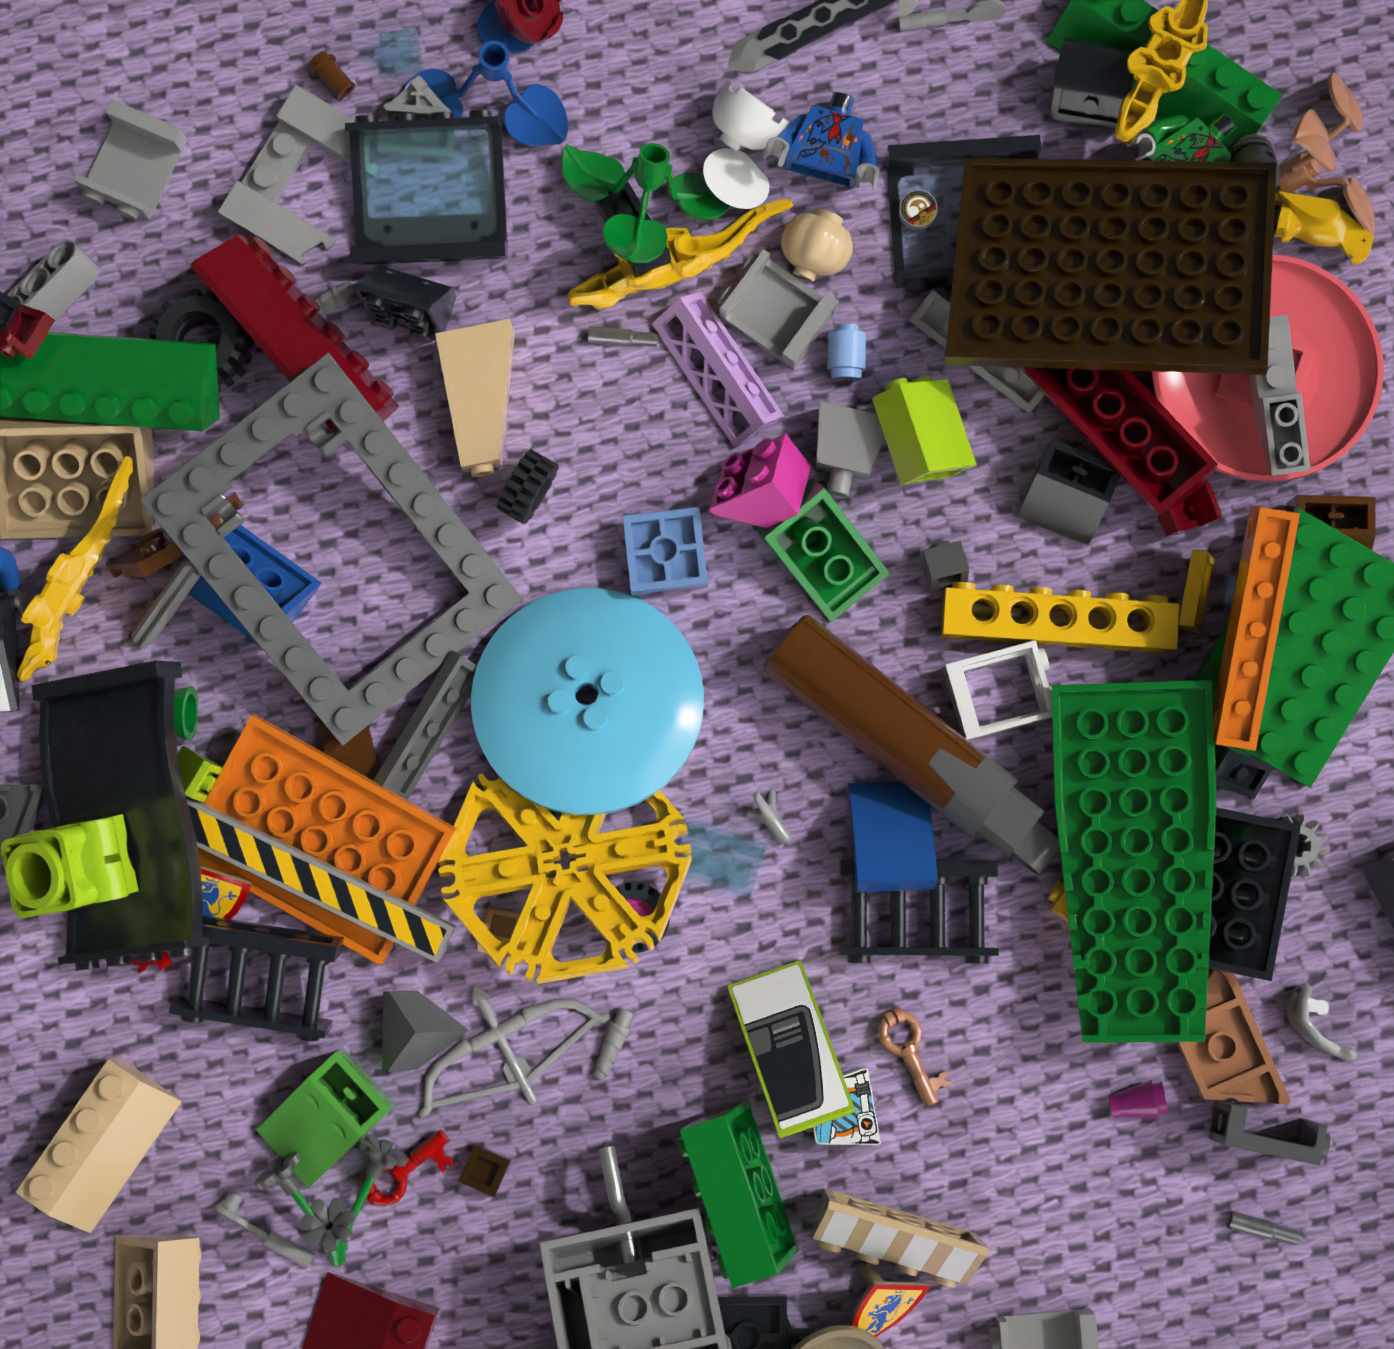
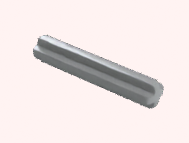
(165, 605)

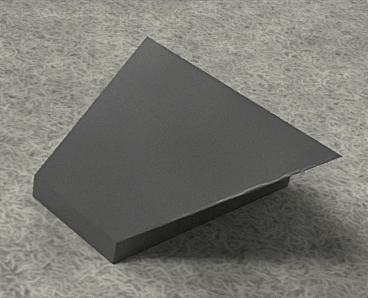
(414, 1030)

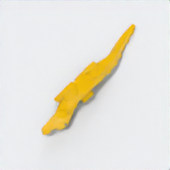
(1161, 63)
(688, 259)
(67, 579)

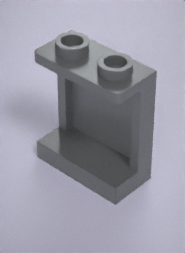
(1228, 1129)

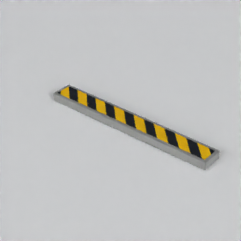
(319, 882)

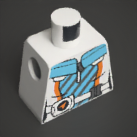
(857, 1127)

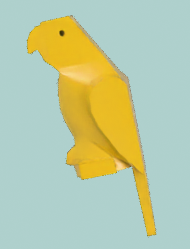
(1321, 224)

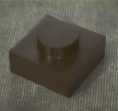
(484, 1170)

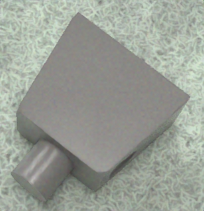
(846, 445)

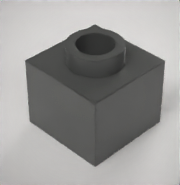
(945, 564)

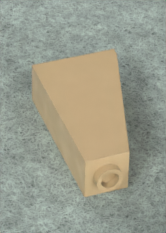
(477, 384)

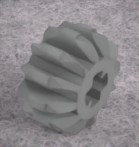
(1310, 842)

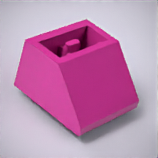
(762, 483)

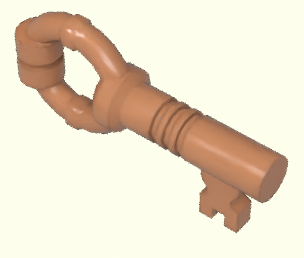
(908, 1050)

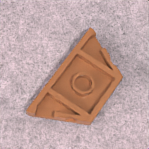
(1233, 1057)

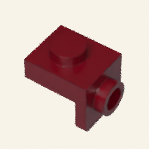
(25, 332)
(1192, 513)

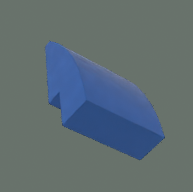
(891, 838)

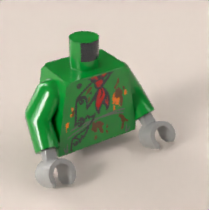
(1185, 139)

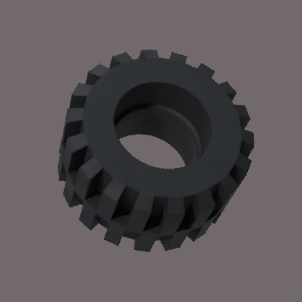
(201, 309)

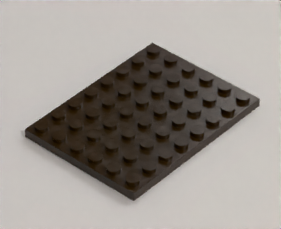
(1113, 265)

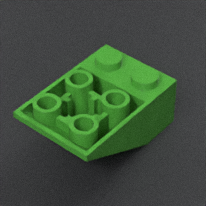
(326, 1116)

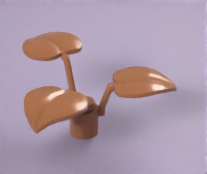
(1314, 138)

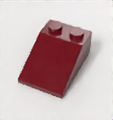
(367, 1318)

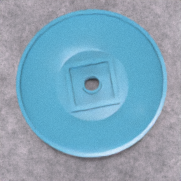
(597, 753)

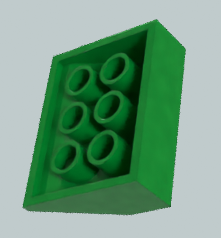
(738, 1194)

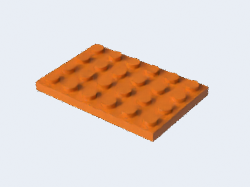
(331, 815)

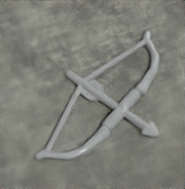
(516, 1067)

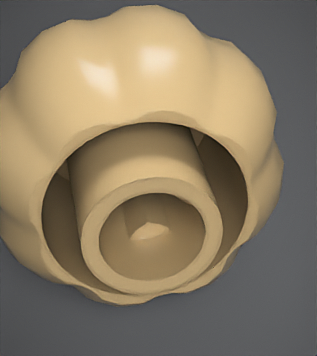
(816, 244)

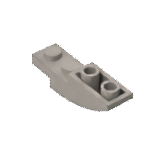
(1280, 406)

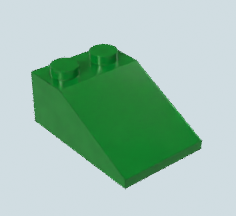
(824, 553)

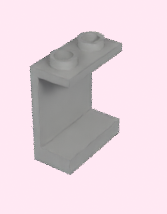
(133, 162)
(1046, 1330)

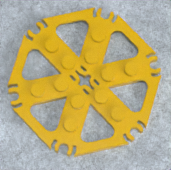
(551, 896)

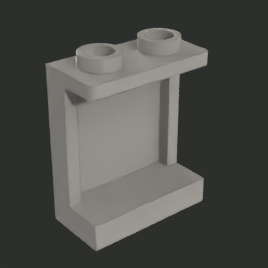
(776, 309)

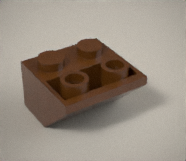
(1348, 514)

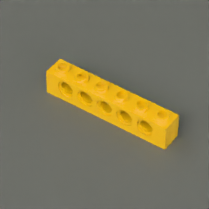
(1157, 637)

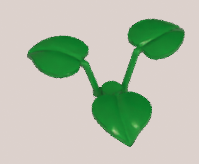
(633, 238)

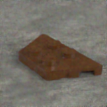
(157, 549)

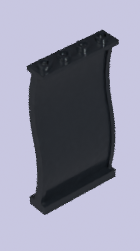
(112, 754)

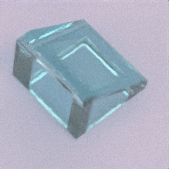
(401, 52)

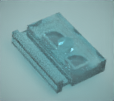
(724, 858)

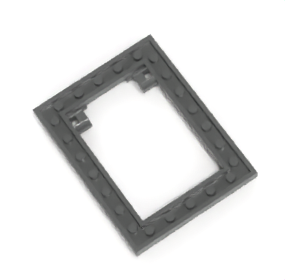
(301, 406)

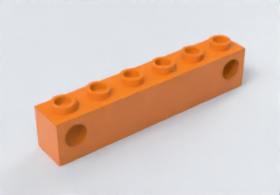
(1253, 626)

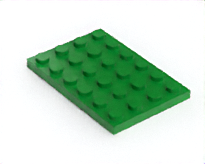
(1326, 651)

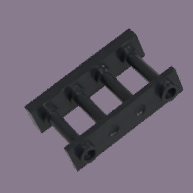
(975, 876)
(280, 945)

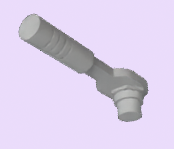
(978, 11)
(228, 1209)

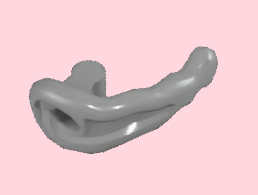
(1299, 1009)

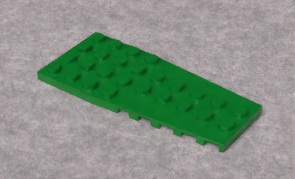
(1137, 853)

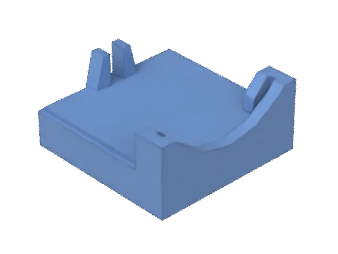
(665, 551)

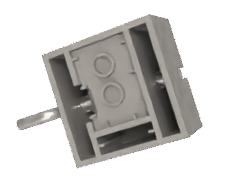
(634, 1281)

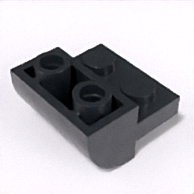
(1091, 82)

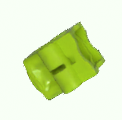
(68, 866)

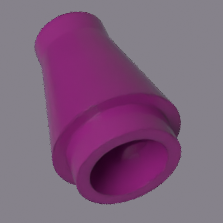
(1140, 1101)

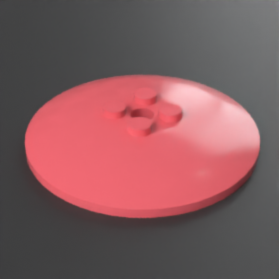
(1334, 366)

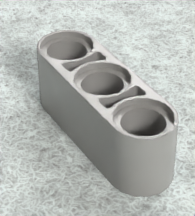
(57, 280)

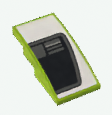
(791, 1049)

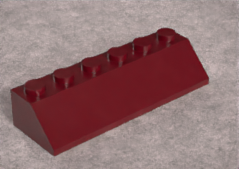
(283, 318)
(1130, 431)

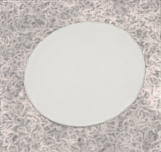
(735, 179)

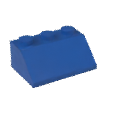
(281, 578)

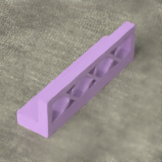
(726, 361)

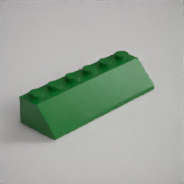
(1211, 79)
(113, 382)

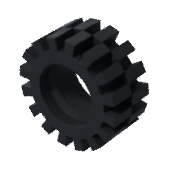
(527, 486)

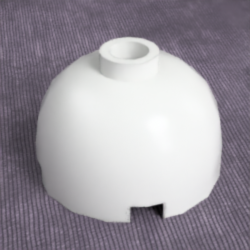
(744, 119)

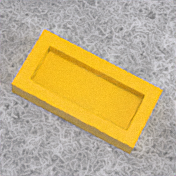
(1196, 591)

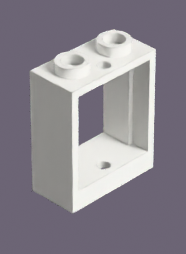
(961, 699)

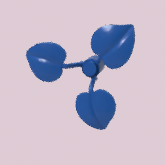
(535, 117)

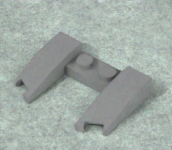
(253, 202)

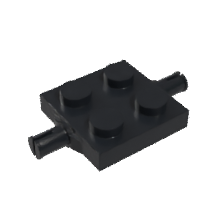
(759, 1321)

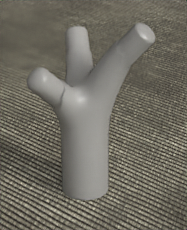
(770, 817)

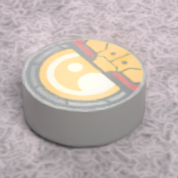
(918, 210)

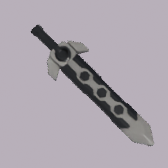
(801, 28)

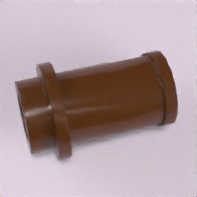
(325, 68)

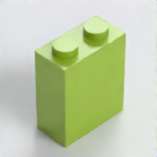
(923, 430)

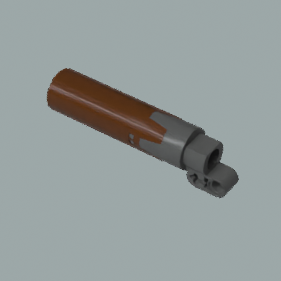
(910, 742)

